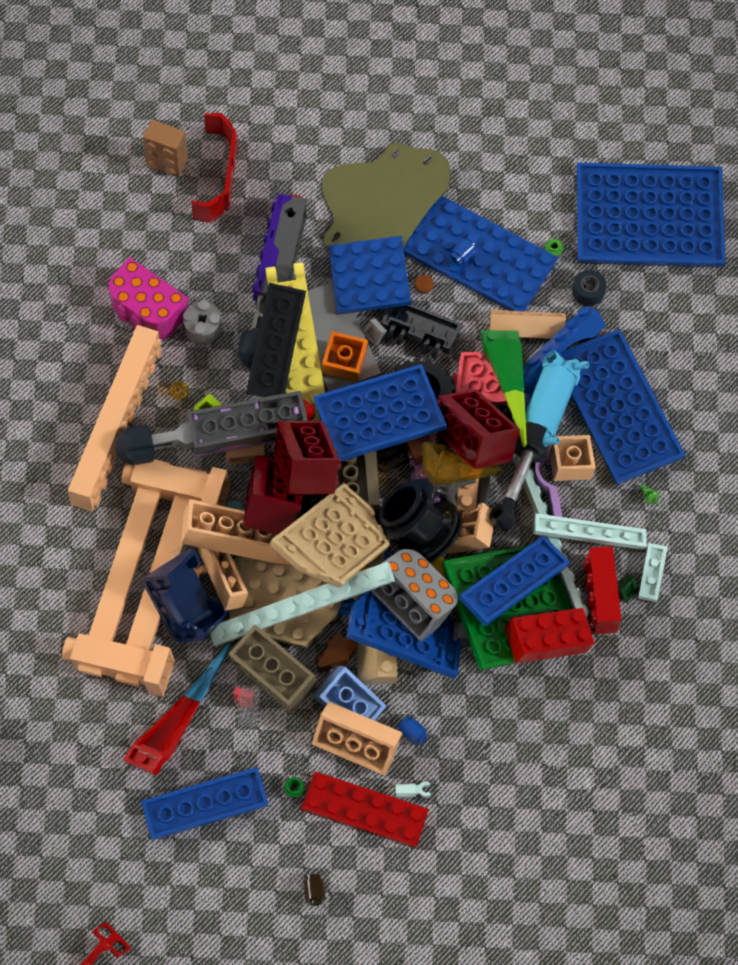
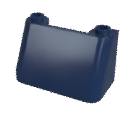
(183, 600)

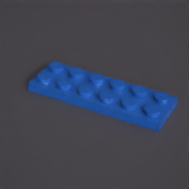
(514, 580)
(204, 803)

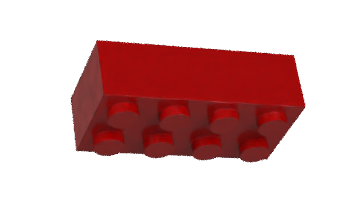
(603, 590)
(549, 635)

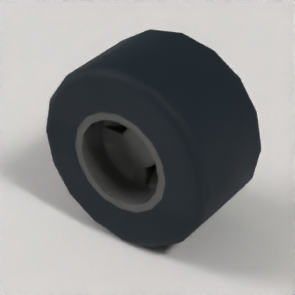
(586, 281)

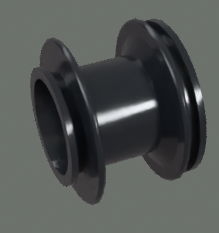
(418, 521)

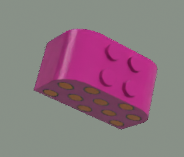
(146, 299)

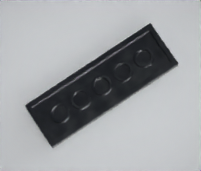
(275, 341)

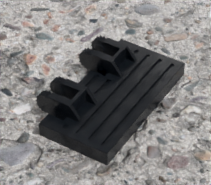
(419, 325)

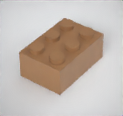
(165, 148)

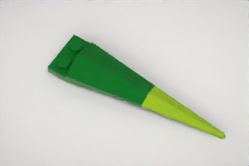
(506, 360)

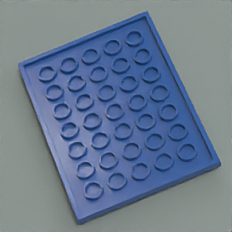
(650, 214)

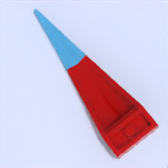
(163, 737)

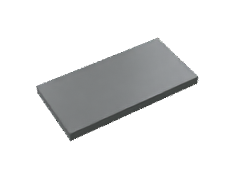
(325, 321)

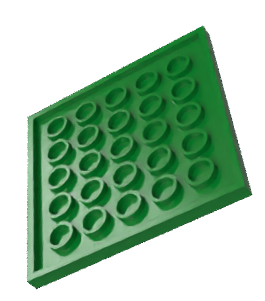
(491, 642)

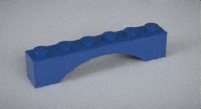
(583, 325)

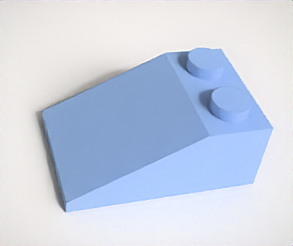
(349, 692)

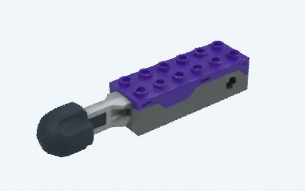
(281, 251)

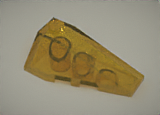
(449, 467)

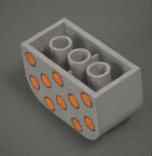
(419, 594)

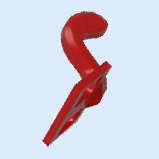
(105, 944)

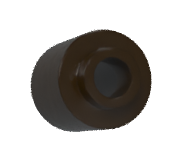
(314, 889)

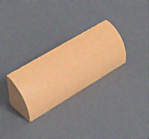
(528, 323)

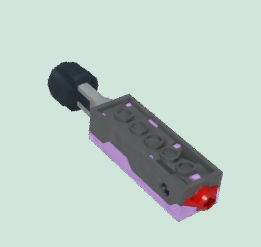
(217, 428)

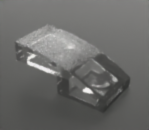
(249, 706)

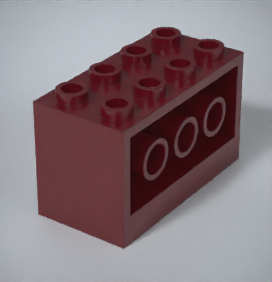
(477, 429)
(306, 457)
(267, 500)

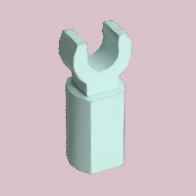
(411, 790)

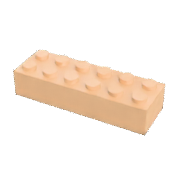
(223, 531)

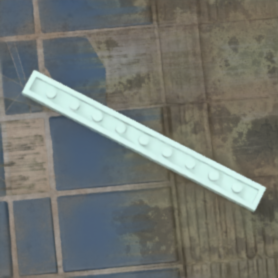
(533, 493)
(302, 604)

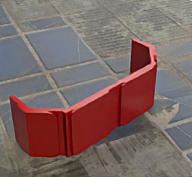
(213, 209)

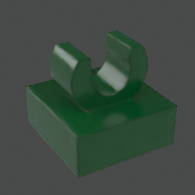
(627, 588)

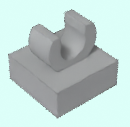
(375, 331)

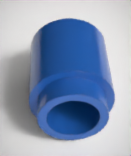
(462, 252)
(413, 730)

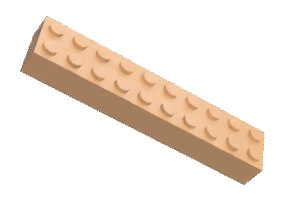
(114, 418)

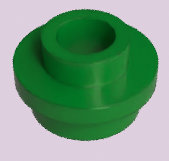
(294, 781)

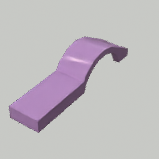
(548, 489)

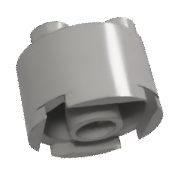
(202, 322)

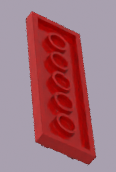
(365, 809)

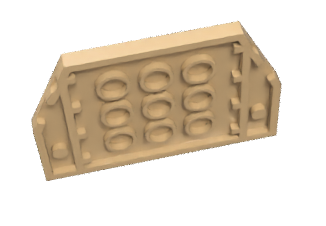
(333, 538)
(273, 583)

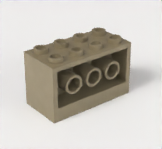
(362, 477)
(273, 668)

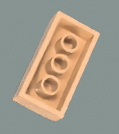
(356, 738)

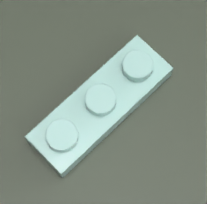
(652, 572)

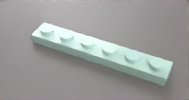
(589, 531)

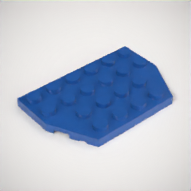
(379, 628)

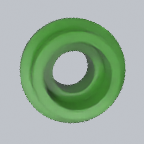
(553, 242)

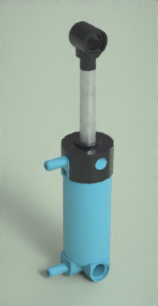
(542, 423)

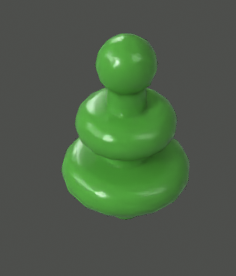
(650, 495)

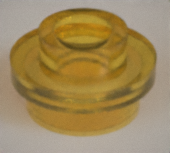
(179, 385)

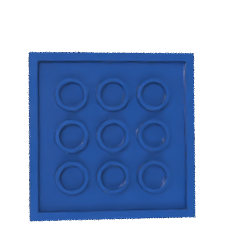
(369, 275)

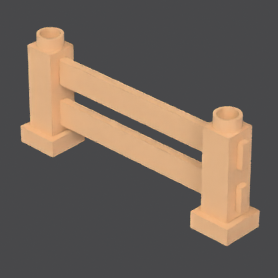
(135, 661)

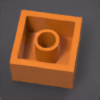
(344, 356)

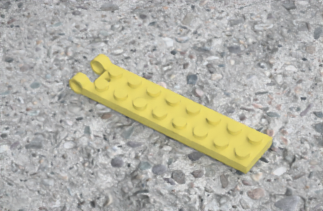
(305, 368)

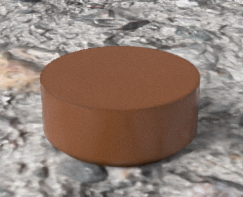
(424, 284)

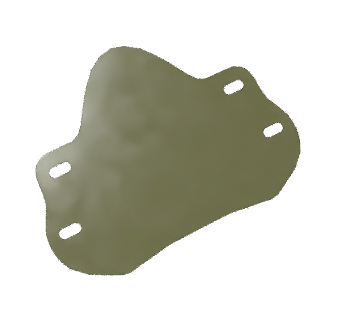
(384, 195)

